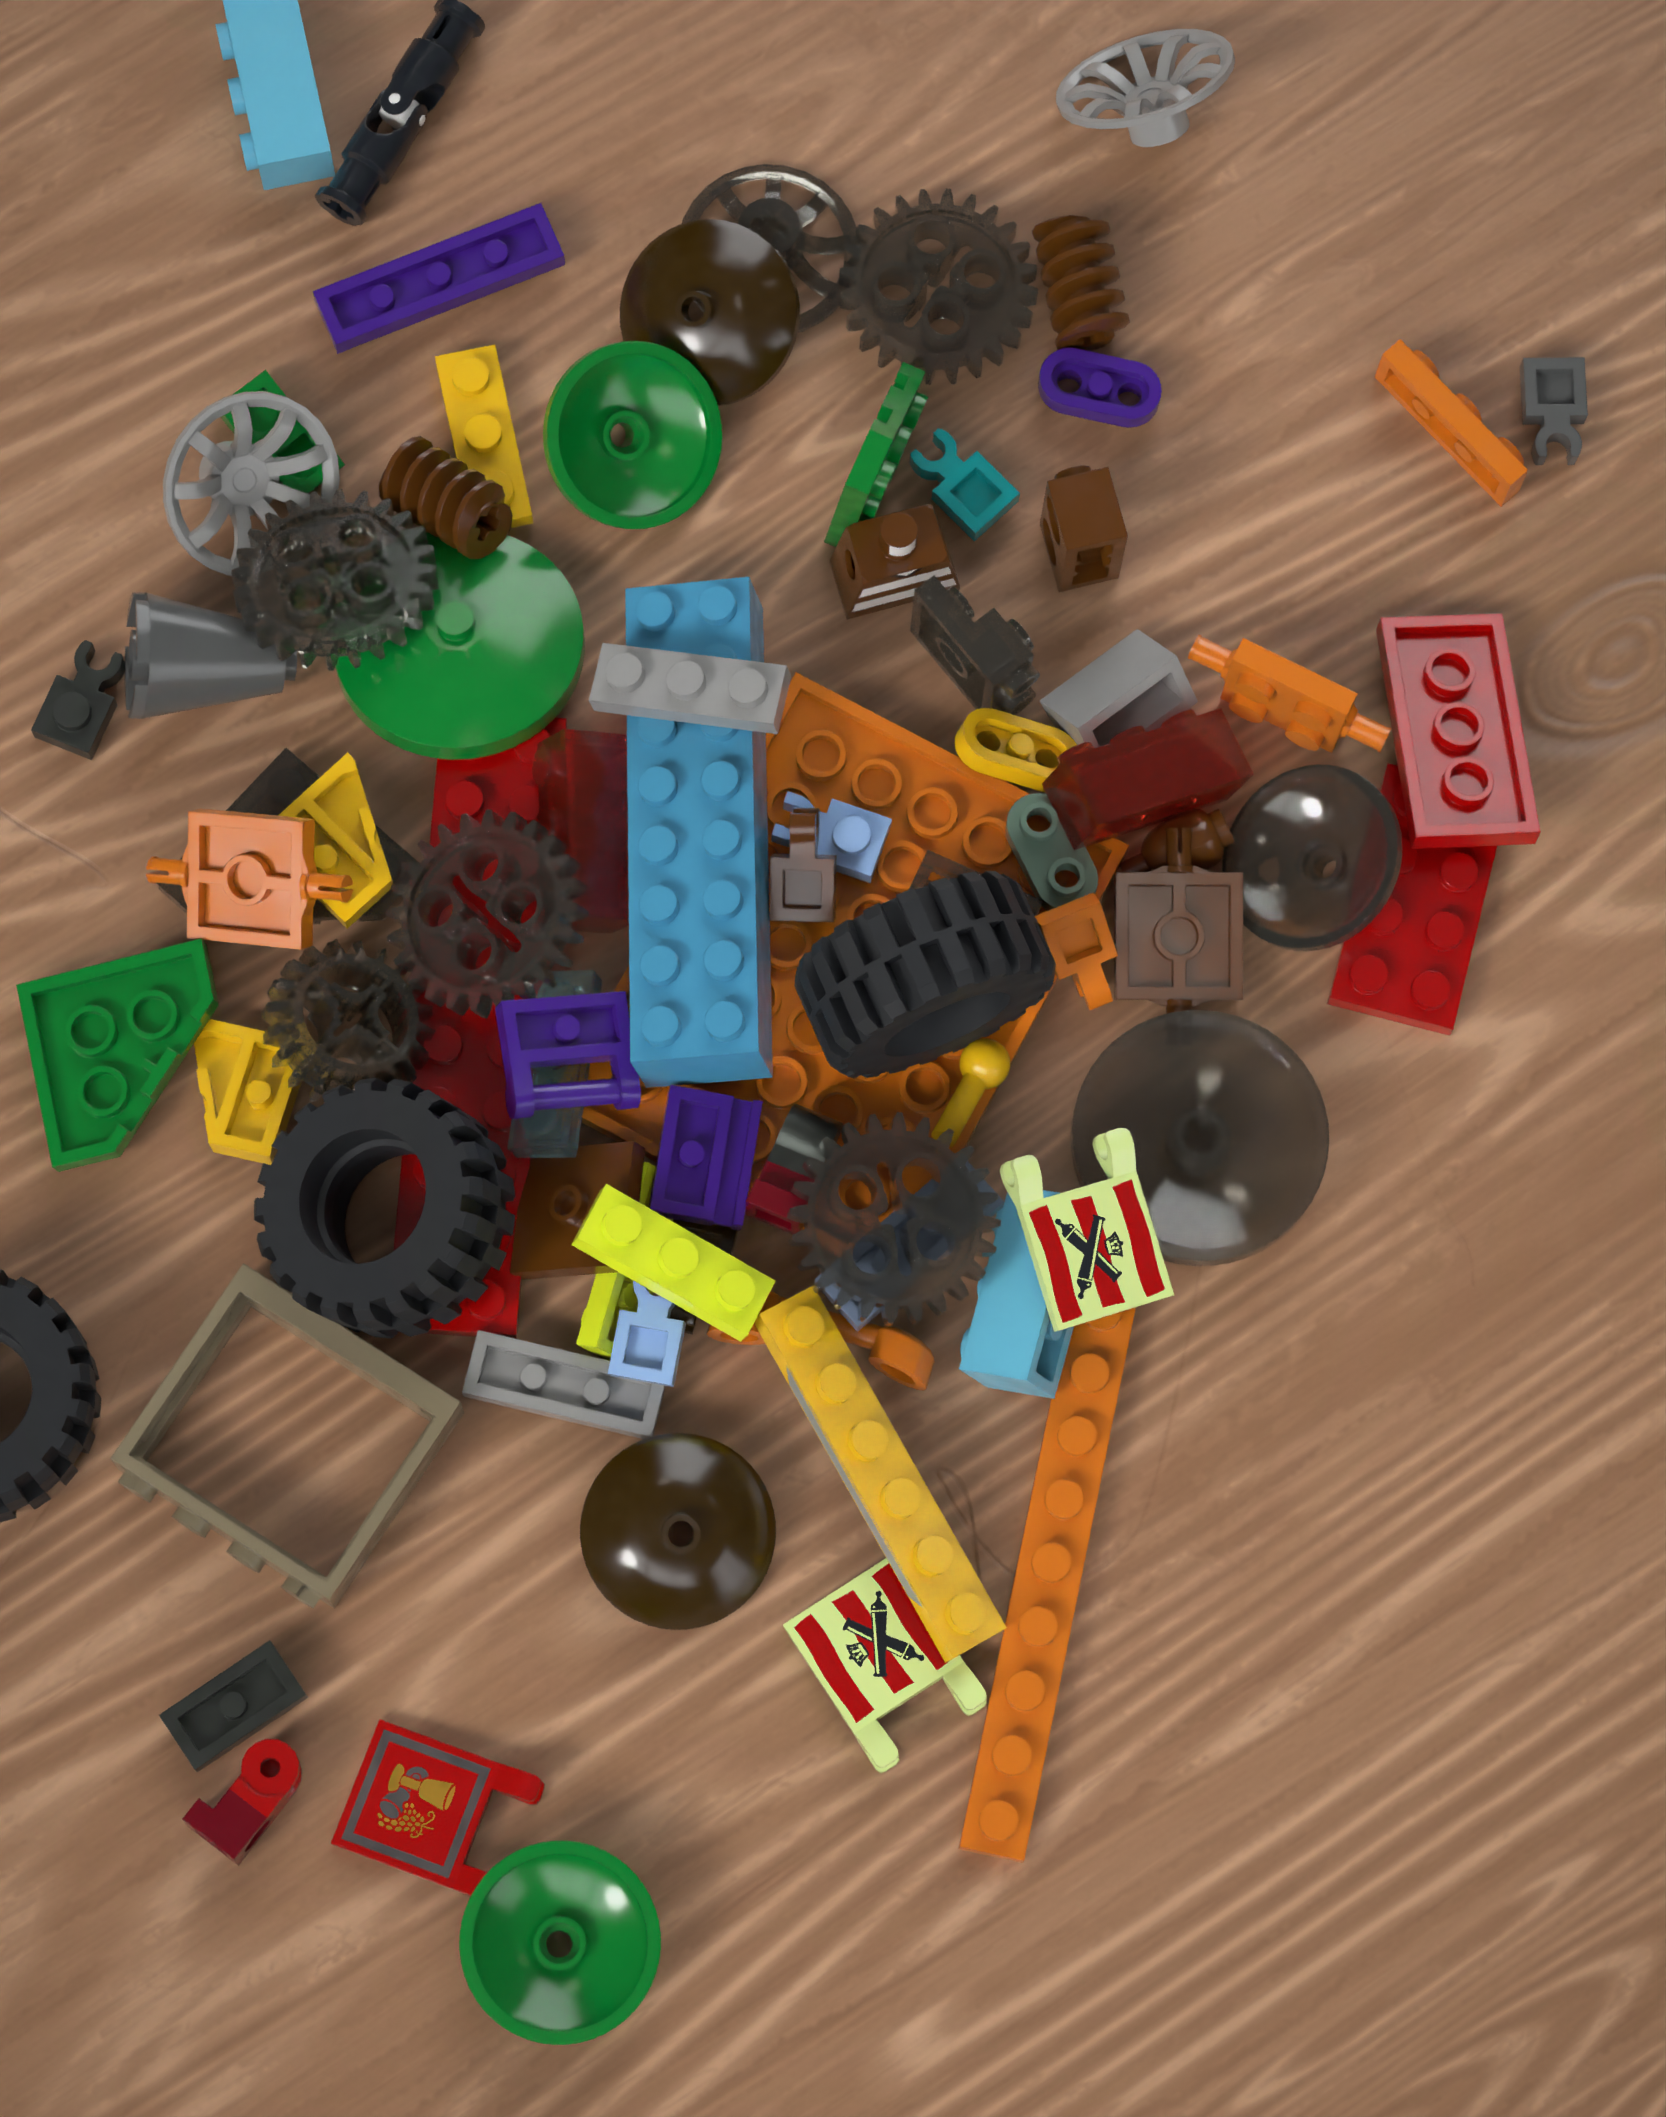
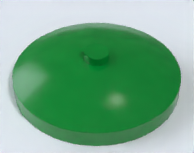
(486, 664)

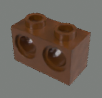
(1083, 527)

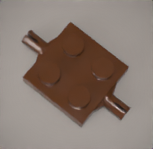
(1178, 932)

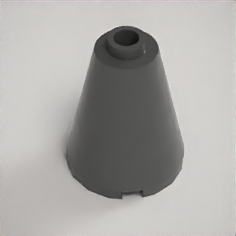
(194, 659)

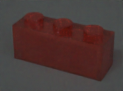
(1146, 776)
(586, 807)

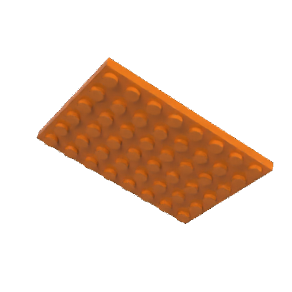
(935, 804)

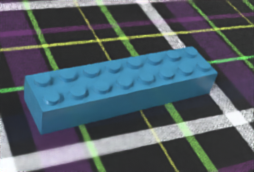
(698, 857)

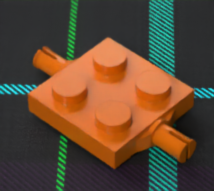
(1287, 695)
(250, 878)

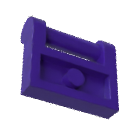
(566, 1033)

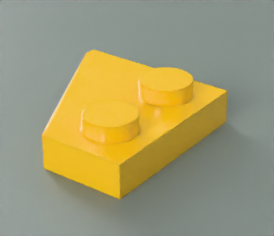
(345, 838)

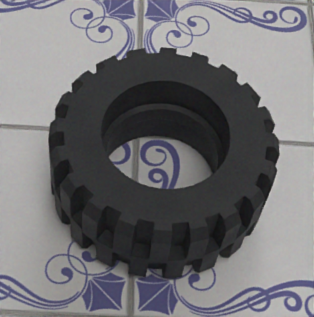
(924, 974)
(318, 1174)
(61, 1400)

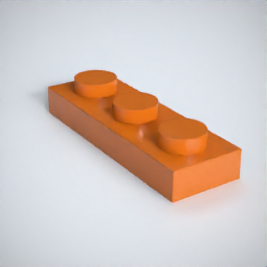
(1452, 421)

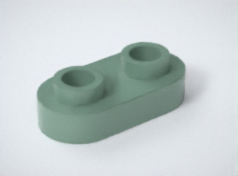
(1047, 853)

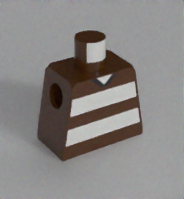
(890, 560)

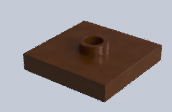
(557, 1202)

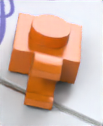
(1079, 944)

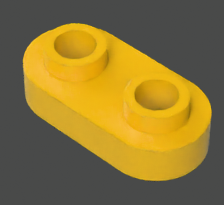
(1012, 746)

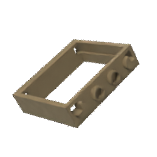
(253, 1290)

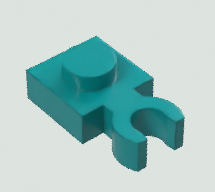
(968, 490)

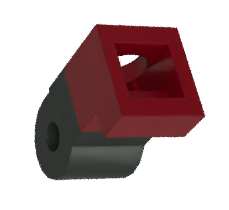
(796, 1141)

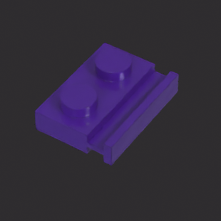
(705, 1157)

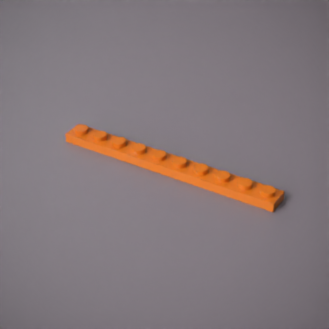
(1045, 1590)

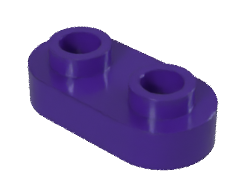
(1100, 384)

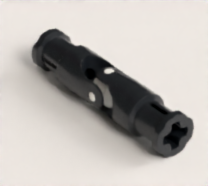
(413, 92)

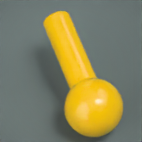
(983, 1067)

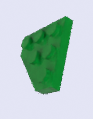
(880, 452)
(111, 1043)

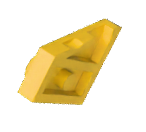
(241, 1091)

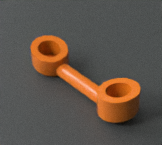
(891, 1349)

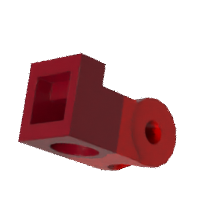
(252, 1802)

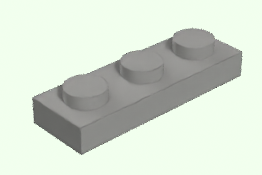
(690, 688)
(560, 1386)

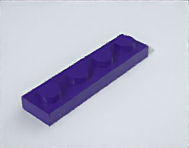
(439, 278)

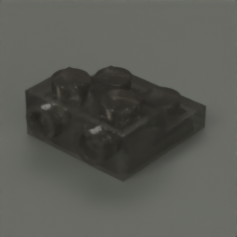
(984, 657)

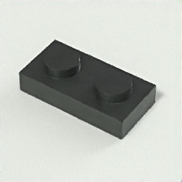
(233, 1706)

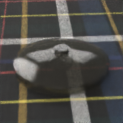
(1219, 1129)

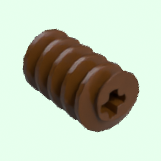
(1079, 281)
(447, 498)

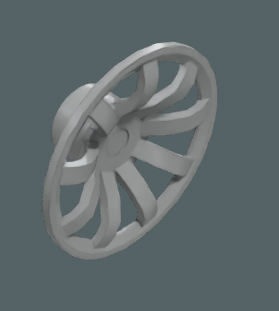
(1152, 105)
(241, 474)

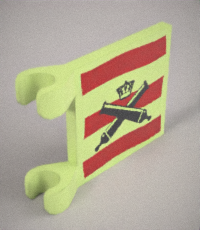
(1093, 1242)
(876, 1656)

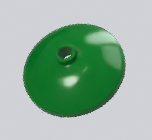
(668, 429)
(568, 1891)

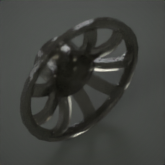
(784, 226)

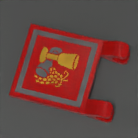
(423, 1805)

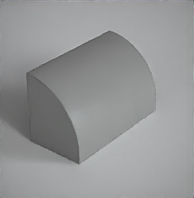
(1119, 690)

